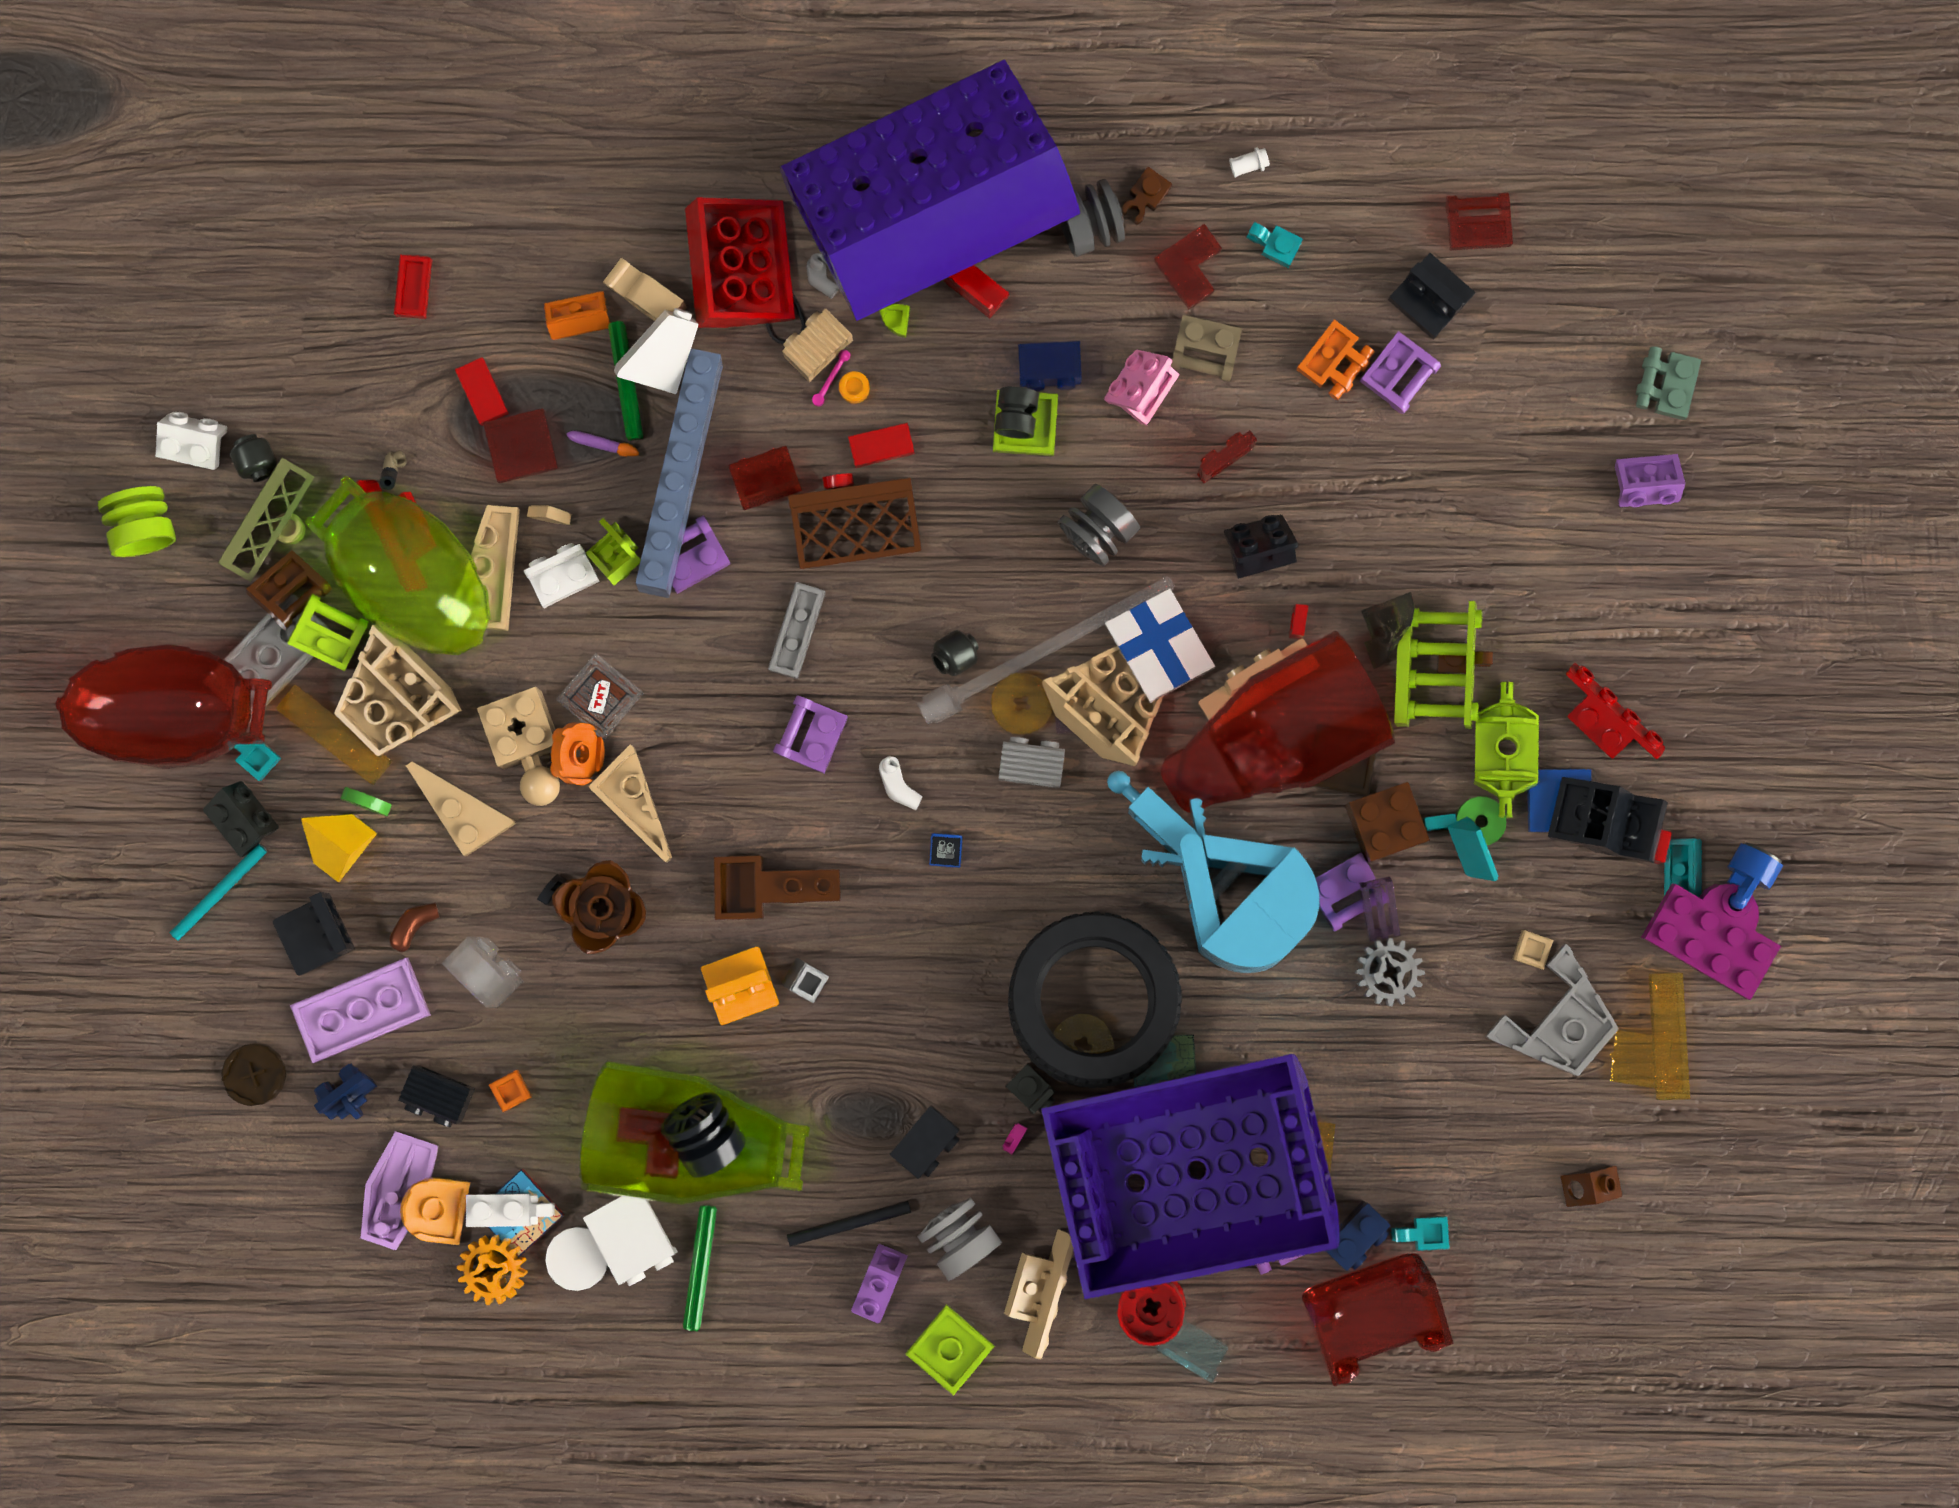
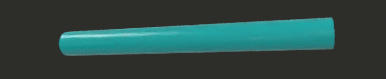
(218, 892)

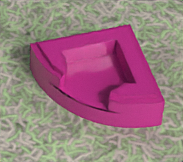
(1014, 1138)

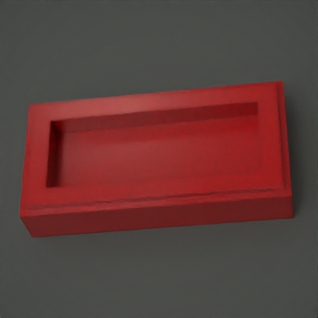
(413, 286)
(481, 391)
(881, 445)

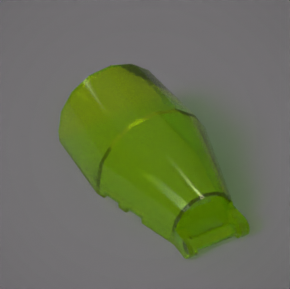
(619, 1166)

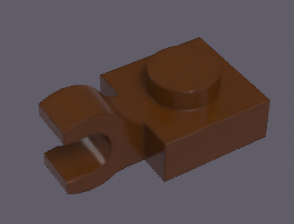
(1457, 664)

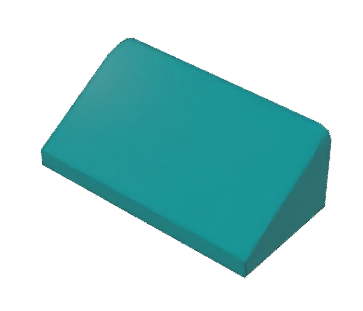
(1472, 850)
(1684, 865)

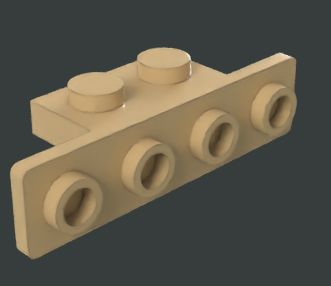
(1215, 700)
(1038, 1290)

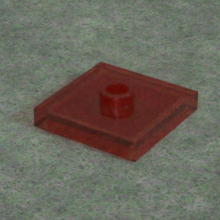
(520, 445)

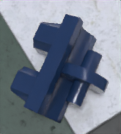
(345, 1098)

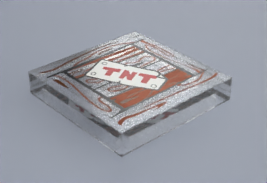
(599, 696)

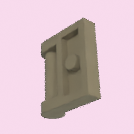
(1210, 339)

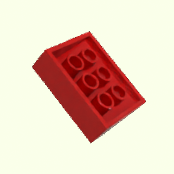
(739, 262)

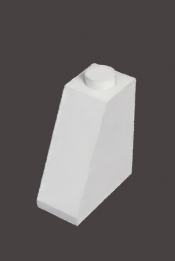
(660, 352)

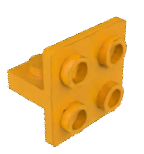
(739, 985)

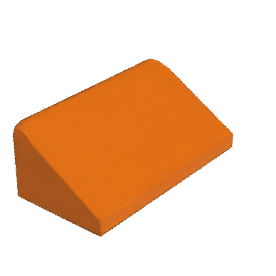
(577, 315)

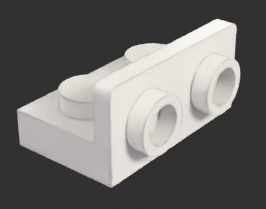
(561, 574)

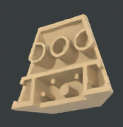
(393, 695)
(1104, 706)

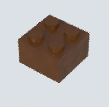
(1387, 822)

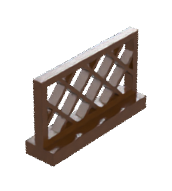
(851, 496)

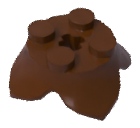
(576, 901)

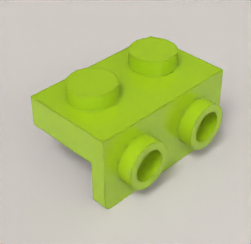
(614, 553)

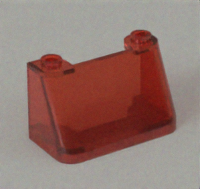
(1375, 1313)

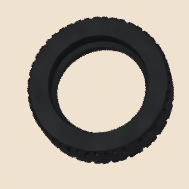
(1107, 932)

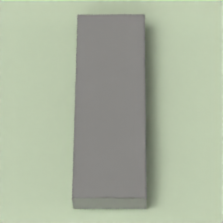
(796, 630)

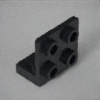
(313, 934)

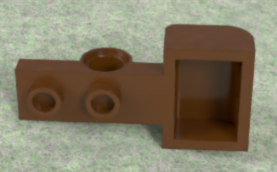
(744, 887)

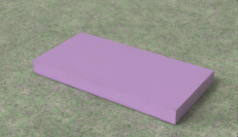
(360, 1010)

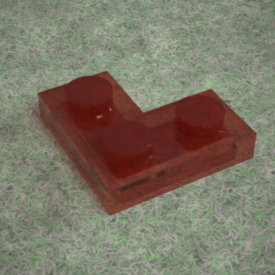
(1182, 262)
(645, 1128)

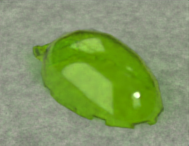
(403, 570)

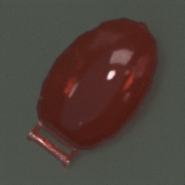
(162, 707)

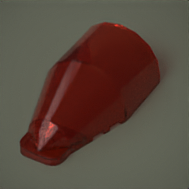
(1315, 703)

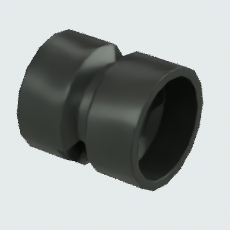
(1017, 411)

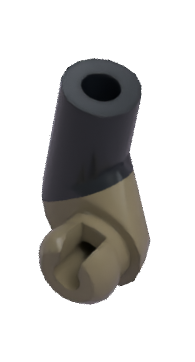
(390, 469)

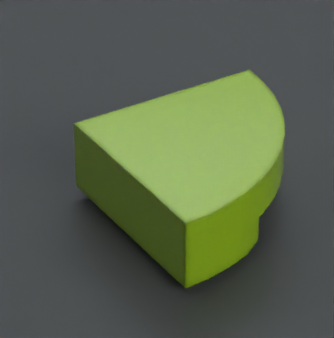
(896, 318)

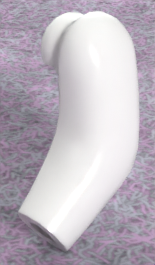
(895, 785)

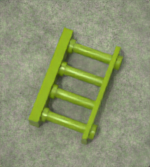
(1408, 678)

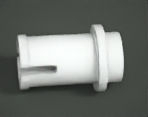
(1249, 162)

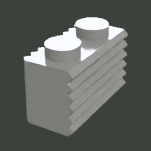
(1031, 763)

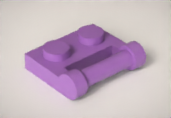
(1392, 365)
(701, 560)
(820, 738)
(1340, 883)

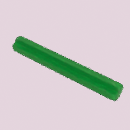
(626, 388)
(699, 1267)

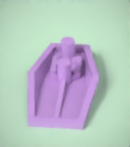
(399, 1167)

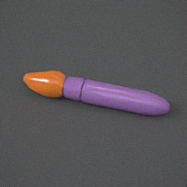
(601, 443)

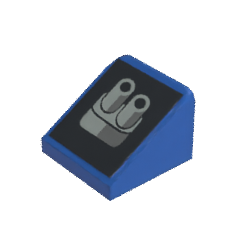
(945, 850)

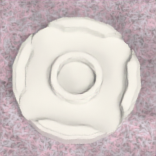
(575, 1259)

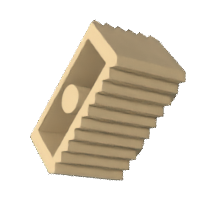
(816, 344)

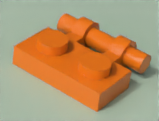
(1328, 353)

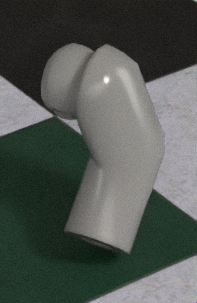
(818, 276)

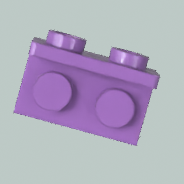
(1649, 480)

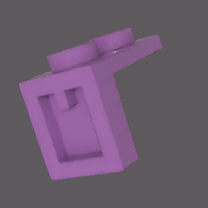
(879, 1283)

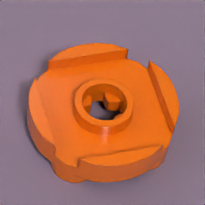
(563, 753)

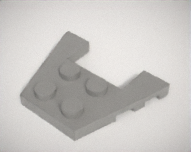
(1571, 1030)

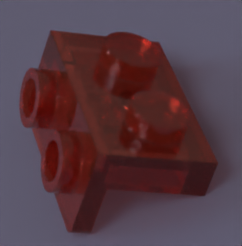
(765, 477)

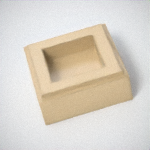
(1532, 949)

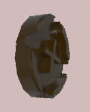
(253, 1074)

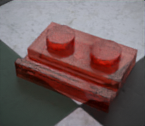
(1215, 462)

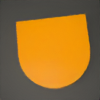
(435, 1209)

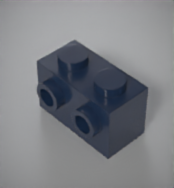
(1357, 1234)

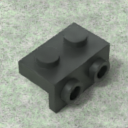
(240, 817)

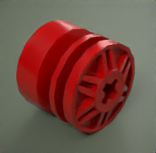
(1144, 1323)

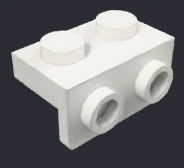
(189, 440)

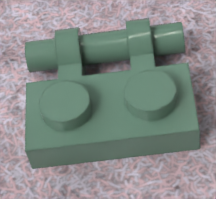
(1676, 387)

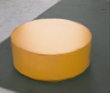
(854, 387)

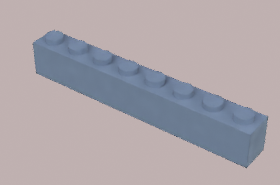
(679, 473)

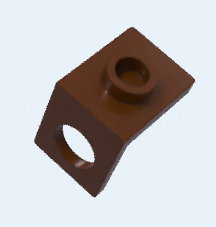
(1597, 1185)

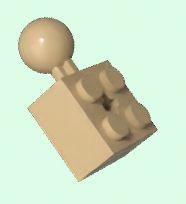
(510, 748)

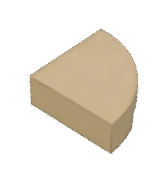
(549, 514)

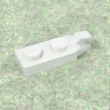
(505, 1210)

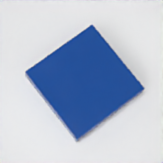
(1544, 796)

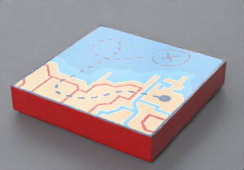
(526, 1235)

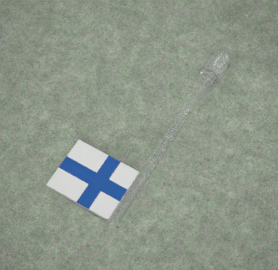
(1146, 629)

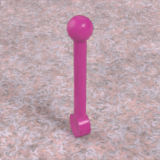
(818, 399)

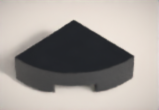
(546, 895)

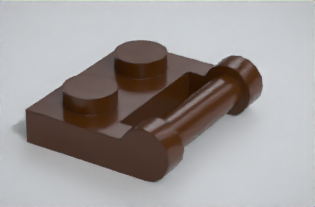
(281, 583)

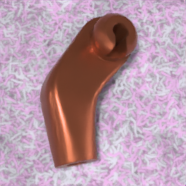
(409, 923)

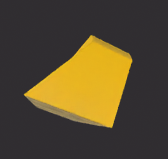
(336, 842)

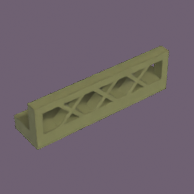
(256, 511)

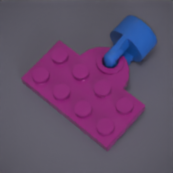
(1719, 927)

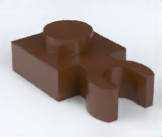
(1148, 192)

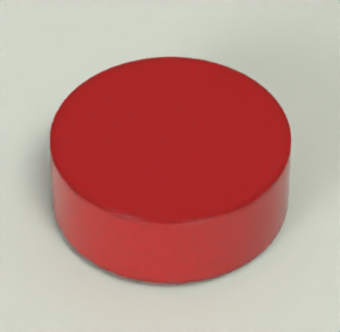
(838, 481)

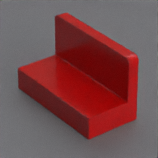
(978, 289)

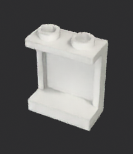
(630, 1238)

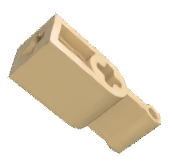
(642, 290)

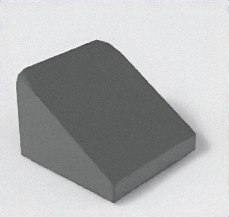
(804, 980)

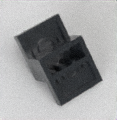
(1607, 819)

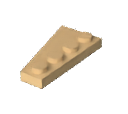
(495, 560)

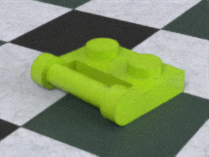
(322, 641)

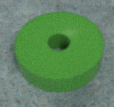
(366, 801)
(1489, 810)

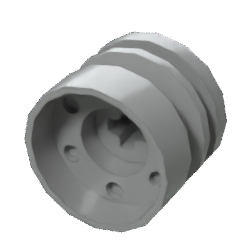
(959, 1238)

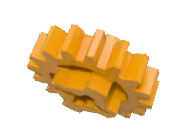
(489, 1257)

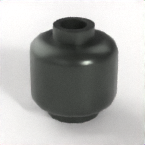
(253, 458)
(955, 653)

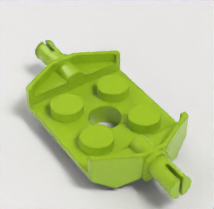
(1500, 773)

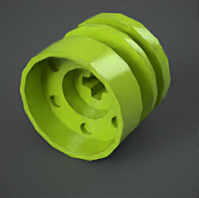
(136, 521)

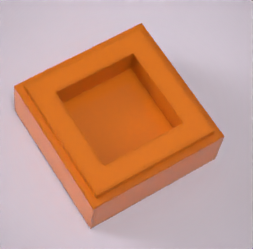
(510, 1090)

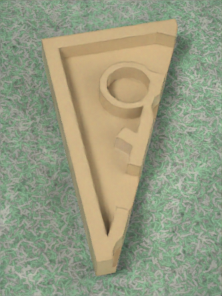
(628, 796)
(465, 817)

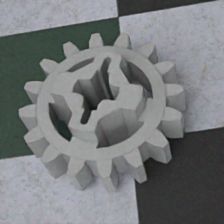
(1396, 985)

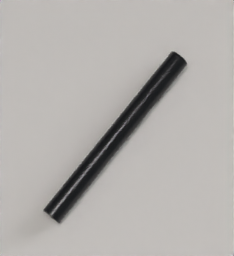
(849, 1223)

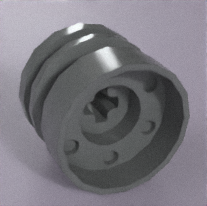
(1096, 217)
(1094, 529)

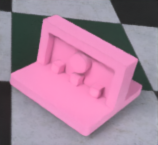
(1142, 385)

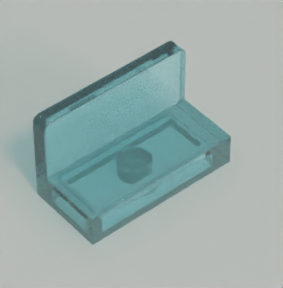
(1195, 1351)

